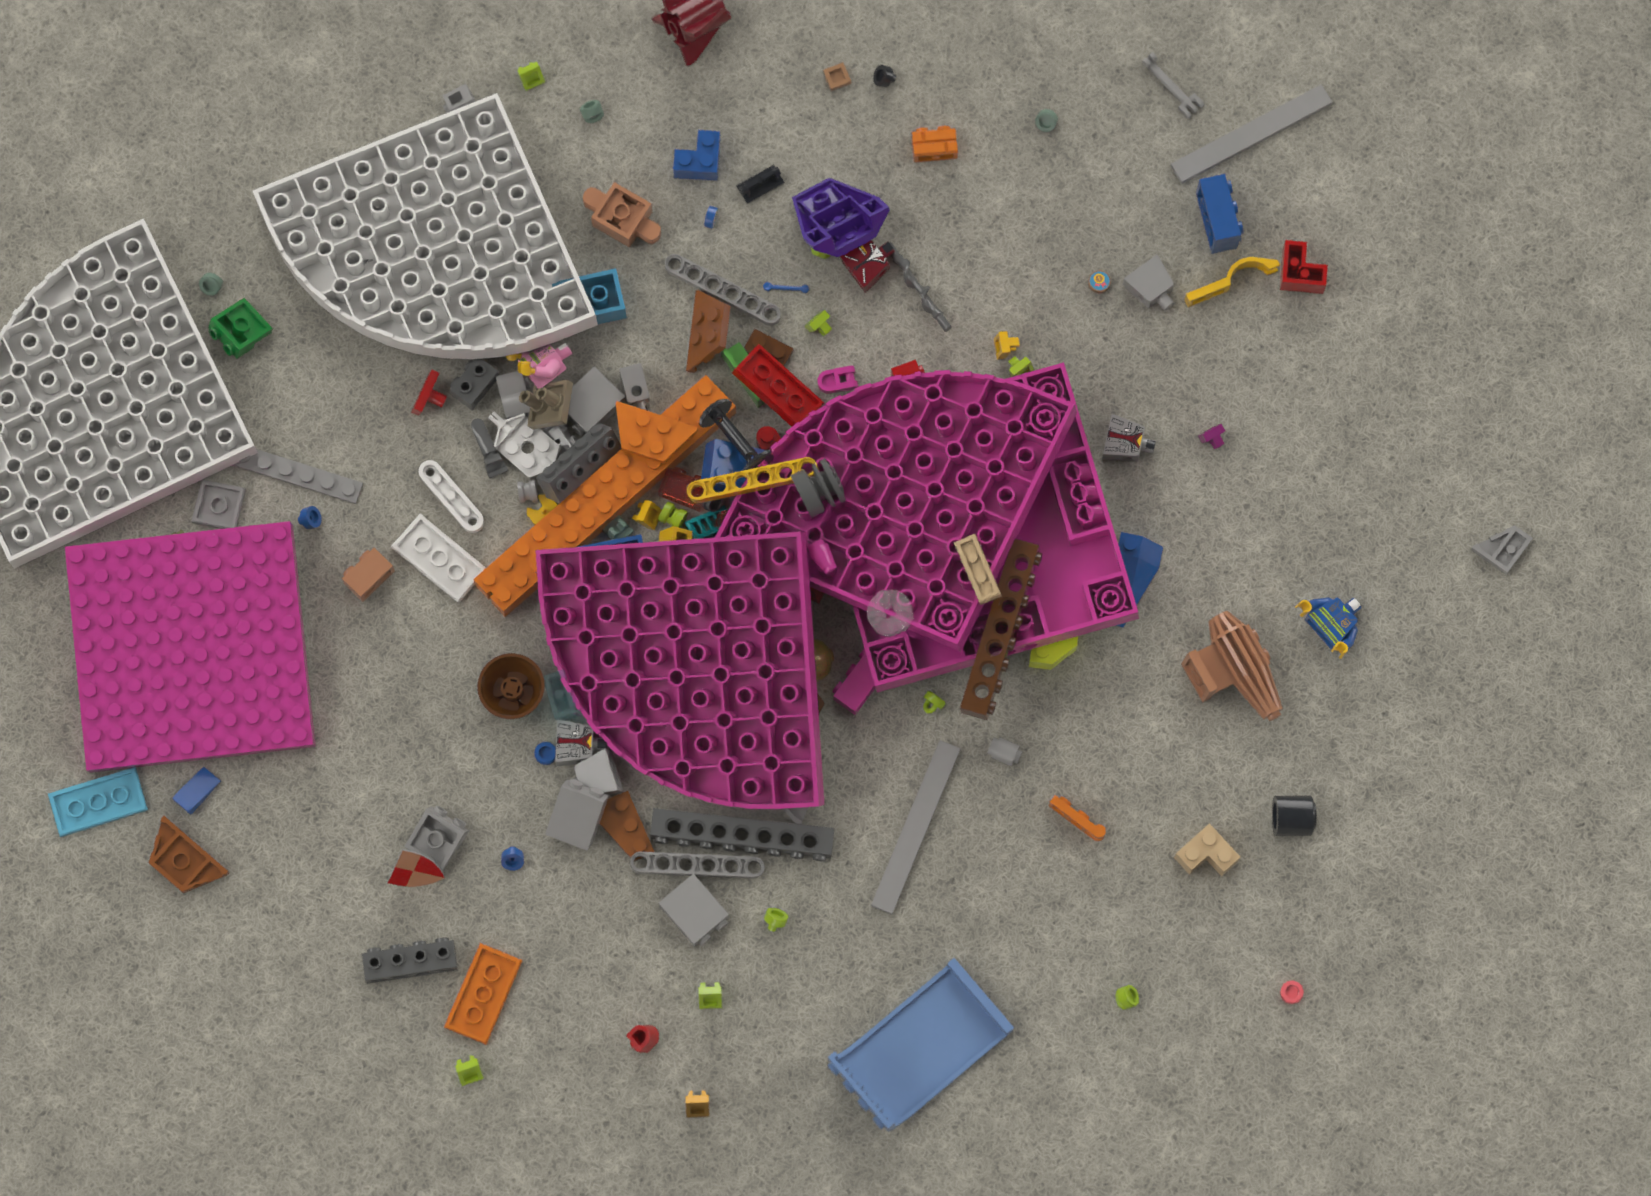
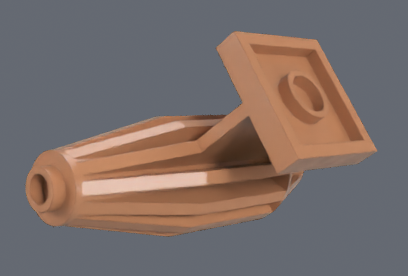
(1234, 660)

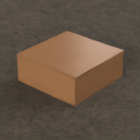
(837, 76)

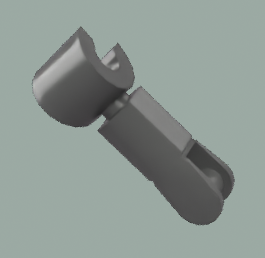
(492, 460)

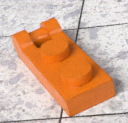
(1078, 819)

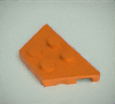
(651, 433)

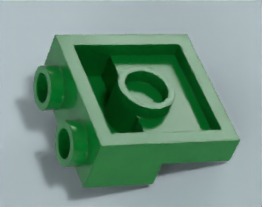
(239, 328)

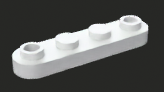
(451, 496)

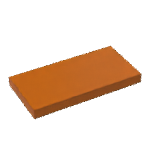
(483, 994)

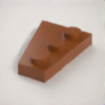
(625, 826)

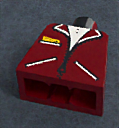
(868, 263)

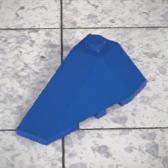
(1141, 562)

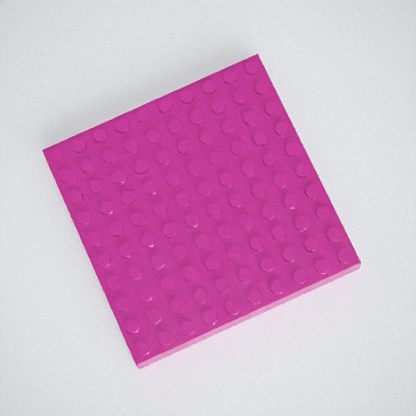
(189, 646)

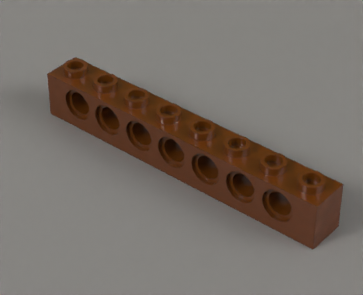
(981, 707)

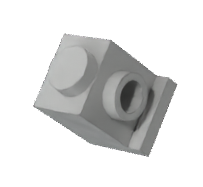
(458, 98)

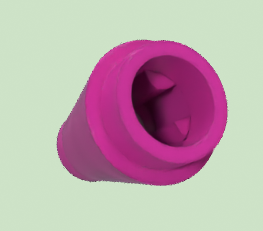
(822, 556)

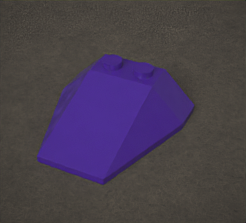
(838, 216)

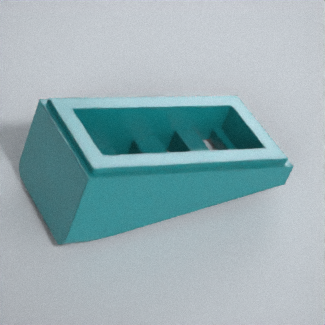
(699, 519)

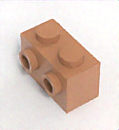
(367, 574)

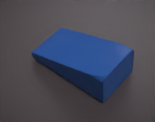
(196, 790)

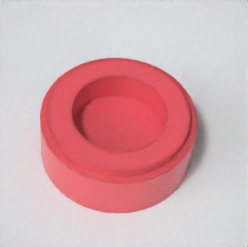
(1291, 992)

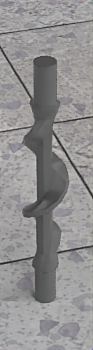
(912, 282)

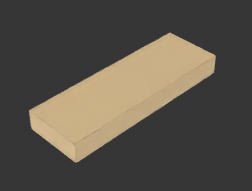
(977, 569)

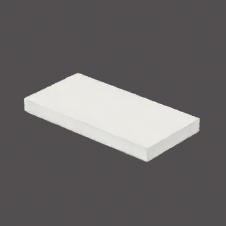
(438, 558)

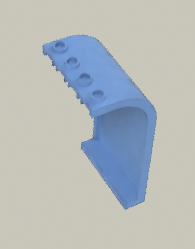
(921, 1047)

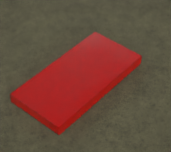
(777, 386)

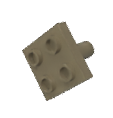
(548, 404)

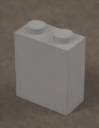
(592, 401)
(577, 814)
(694, 911)

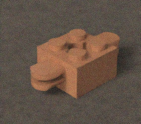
(622, 215)

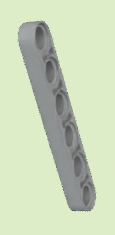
(724, 287)
(697, 860)

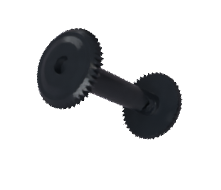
(713, 415)

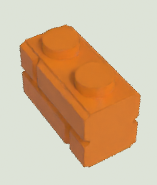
(934, 144)

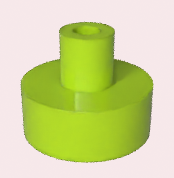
(775, 918)

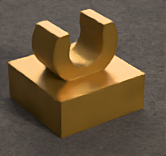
(697, 1105)

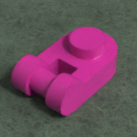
(829, 380)

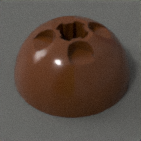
(504, 676)

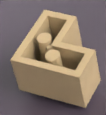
(1207, 846)

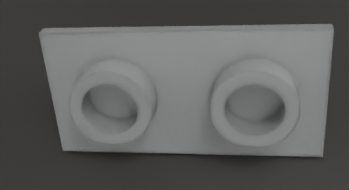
(561, 432)

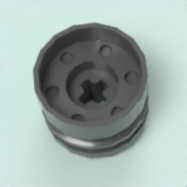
(818, 487)

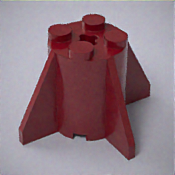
(692, 24)

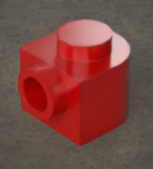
(766, 437)
(643, 1038)

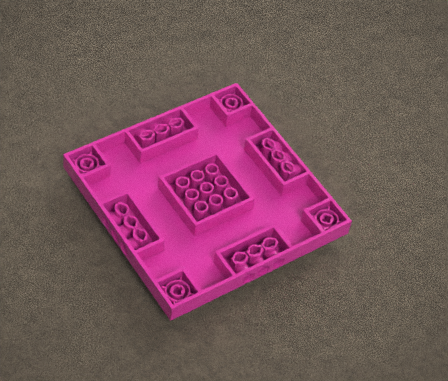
(1076, 585)

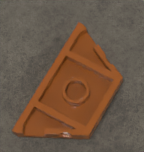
(707, 330)
(182, 859)

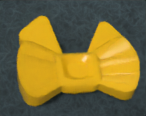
(547, 506)

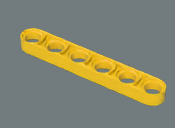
(752, 477)

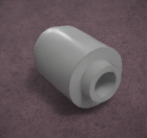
(1004, 751)

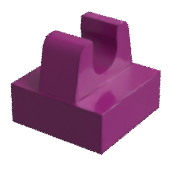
(1213, 436)

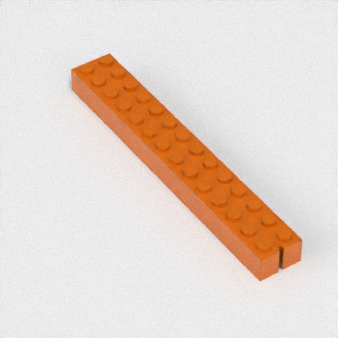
(593, 504)

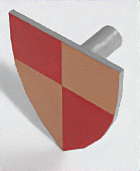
(414, 870)

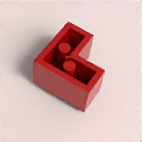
(1299, 275)

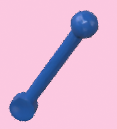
(768, 286)

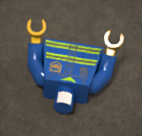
(1332, 621)

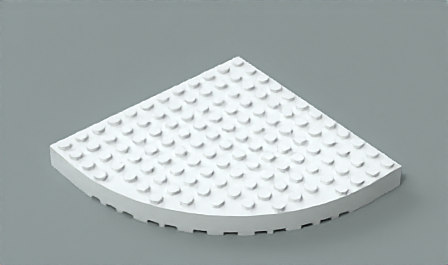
(453, 234)
(105, 397)

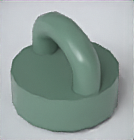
(592, 109)
(1046, 120)
(210, 283)

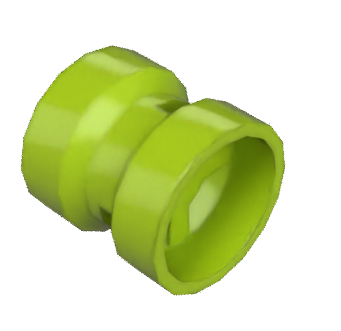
(672, 515)

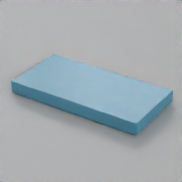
(97, 802)

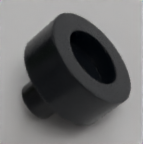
(883, 76)

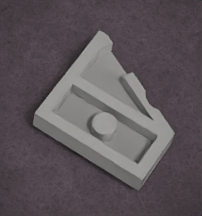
(1504, 548)

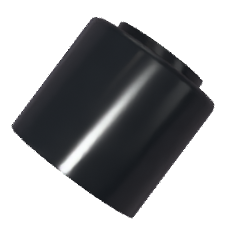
(1293, 815)

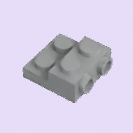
(437, 836)

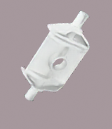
(514, 434)

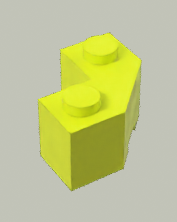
(1052, 654)

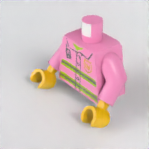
(542, 364)

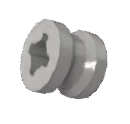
(527, 491)

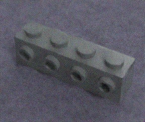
(579, 462)
(409, 961)

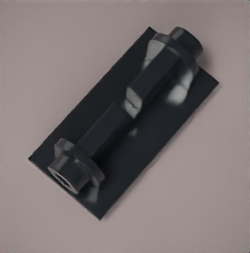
(760, 184)

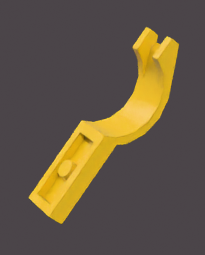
(1221, 286)

